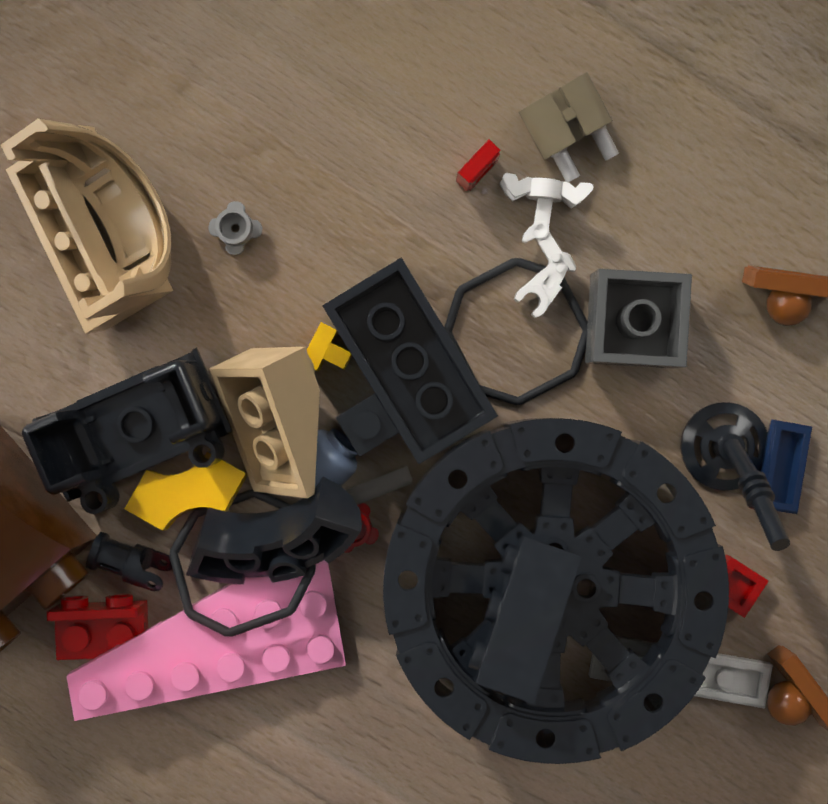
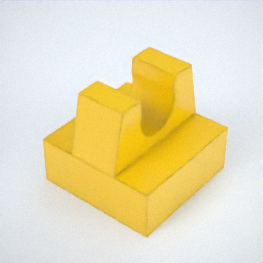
(323, 348)

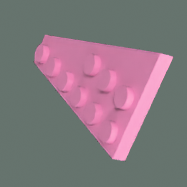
(190, 660)

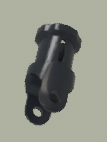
(128, 561)

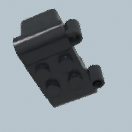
(128, 431)

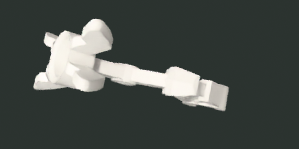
(545, 191)

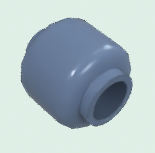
(334, 457)

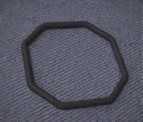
(519, 262)
(183, 590)

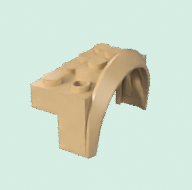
(50, 183)

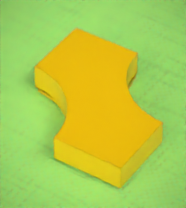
(164, 498)

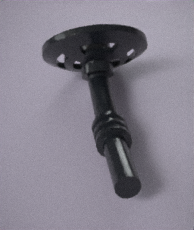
(731, 454)

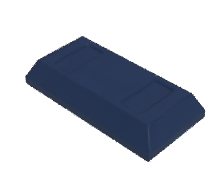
(786, 462)

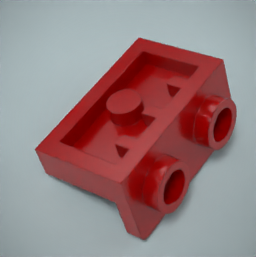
(93, 628)

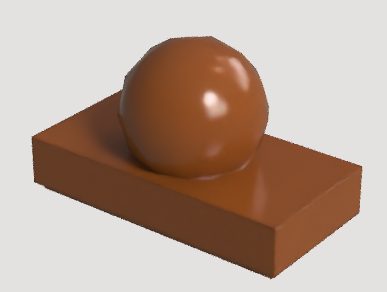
(790, 292)
(798, 697)

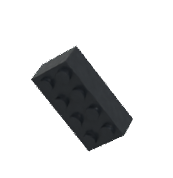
(410, 360)

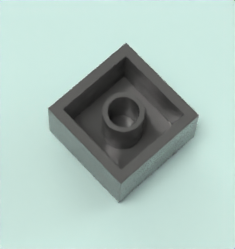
(638, 318)

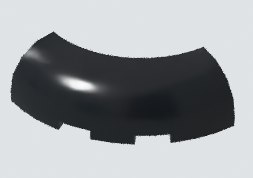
(276, 541)

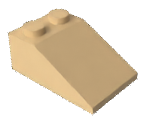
(273, 416)

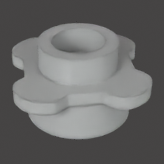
(222, 225)

